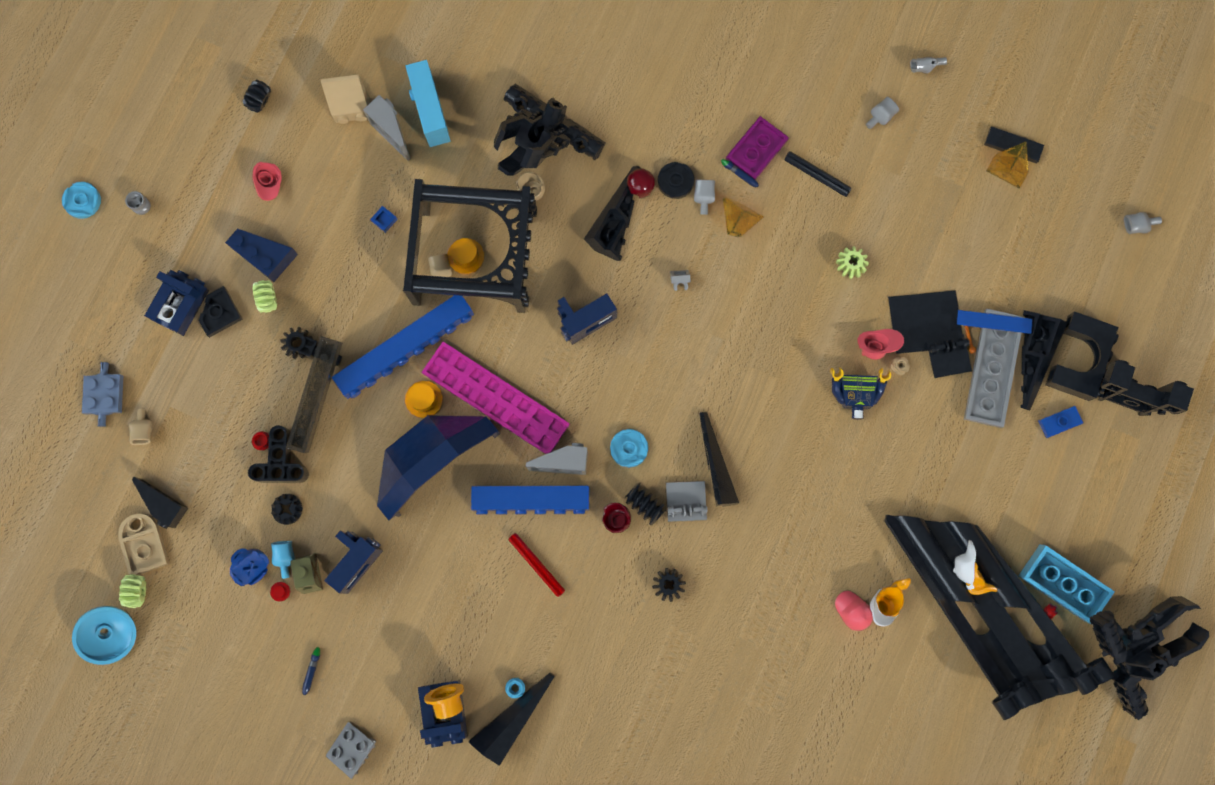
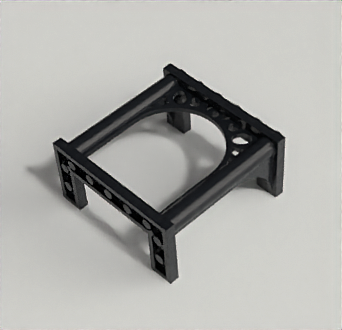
(509, 291)

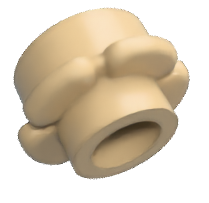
(900, 370)

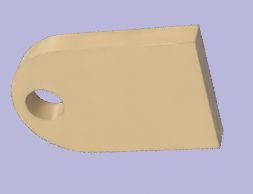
(143, 547)

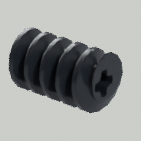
(645, 504)

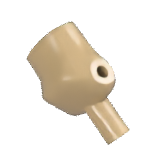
(440, 266)
(140, 429)

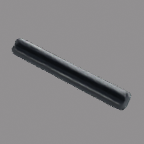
(817, 174)

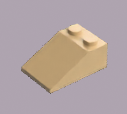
(346, 98)

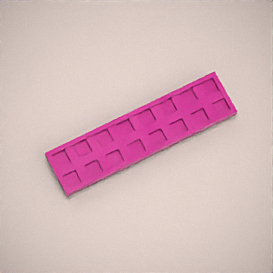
(495, 398)

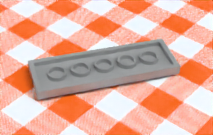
(992, 375)

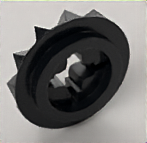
(295, 508)

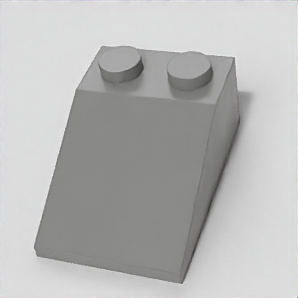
(383, 118)
(564, 460)

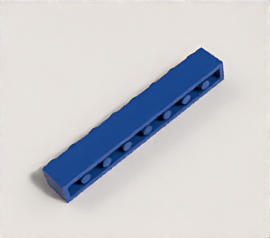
(402, 346)

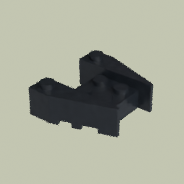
(1127, 392)

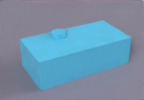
(427, 103)
(1065, 583)

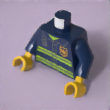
(858, 391)

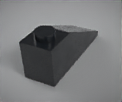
(160, 505)

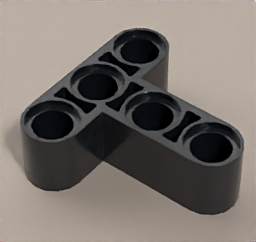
(282, 463)

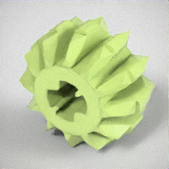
(855, 256)
(264, 296)
(132, 591)

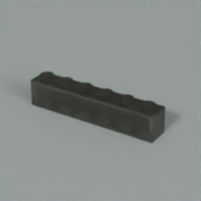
(314, 395)

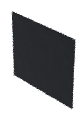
(924, 318)

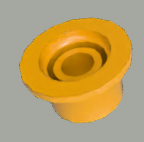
(465, 256)
(423, 399)
(445, 700)

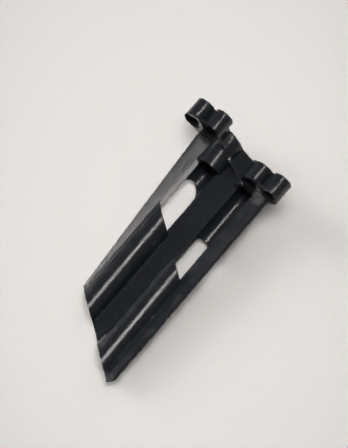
(1012, 664)

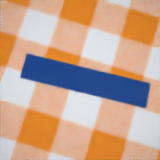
(994, 321)

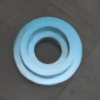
(508, 688)

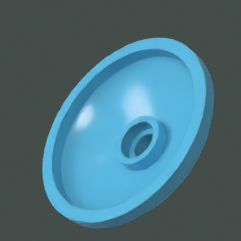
(104, 647)

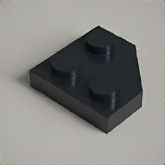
(218, 312)

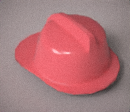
(879, 342)

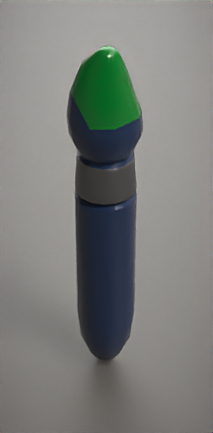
(740, 173)
(311, 671)

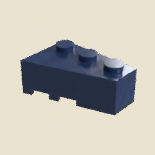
(263, 254)

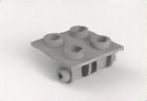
(686, 501)
(350, 750)

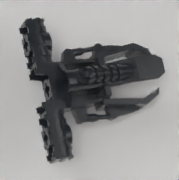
(539, 131)
(1138, 651)

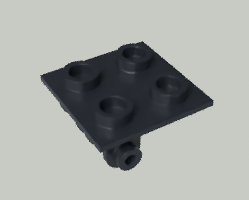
(949, 356)

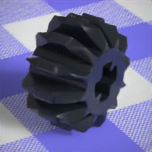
(256, 96)
(668, 591)

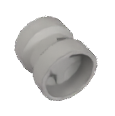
(137, 202)

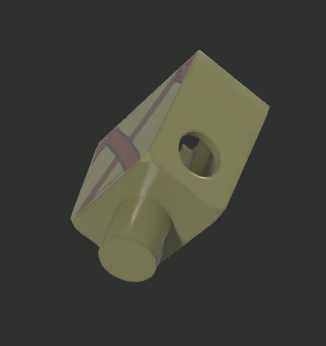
(306, 574)

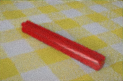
(536, 564)

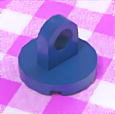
(248, 566)

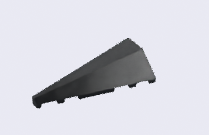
(609, 229)
(1038, 353)
(722, 484)
(500, 734)

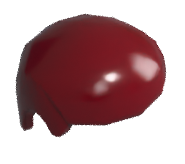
(641, 182)
(616, 517)

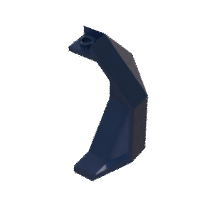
(424, 453)

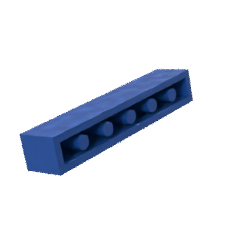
(529, 499)

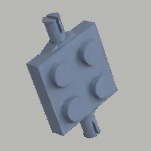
(102, 394)

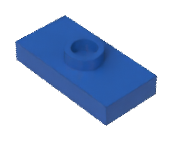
(1060, 422)

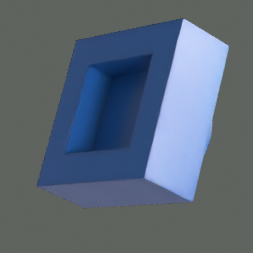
(383, 219)

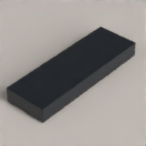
(1004, 140)

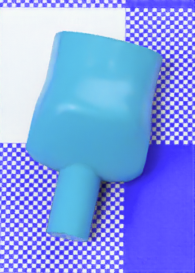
(282, 556)

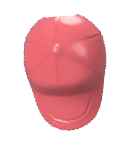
(266, 180)
(853, 611)

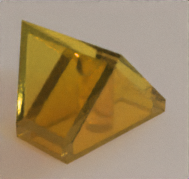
(1011, 165)
(739, 217)

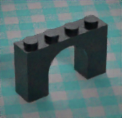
(1100, 338)

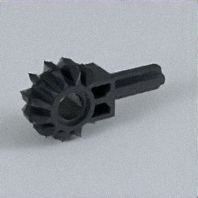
(307, 347)

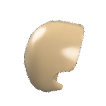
(534, 181)

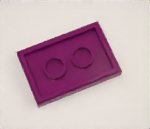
(757, 147)

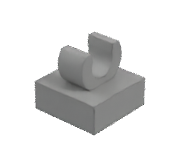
(680, 277)

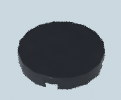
(675, 180)

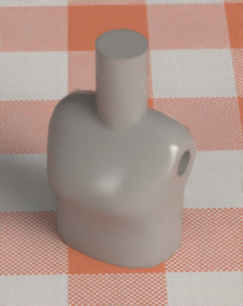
(926, 64)
(883, 112)
(704, 194)
(1140, 223)

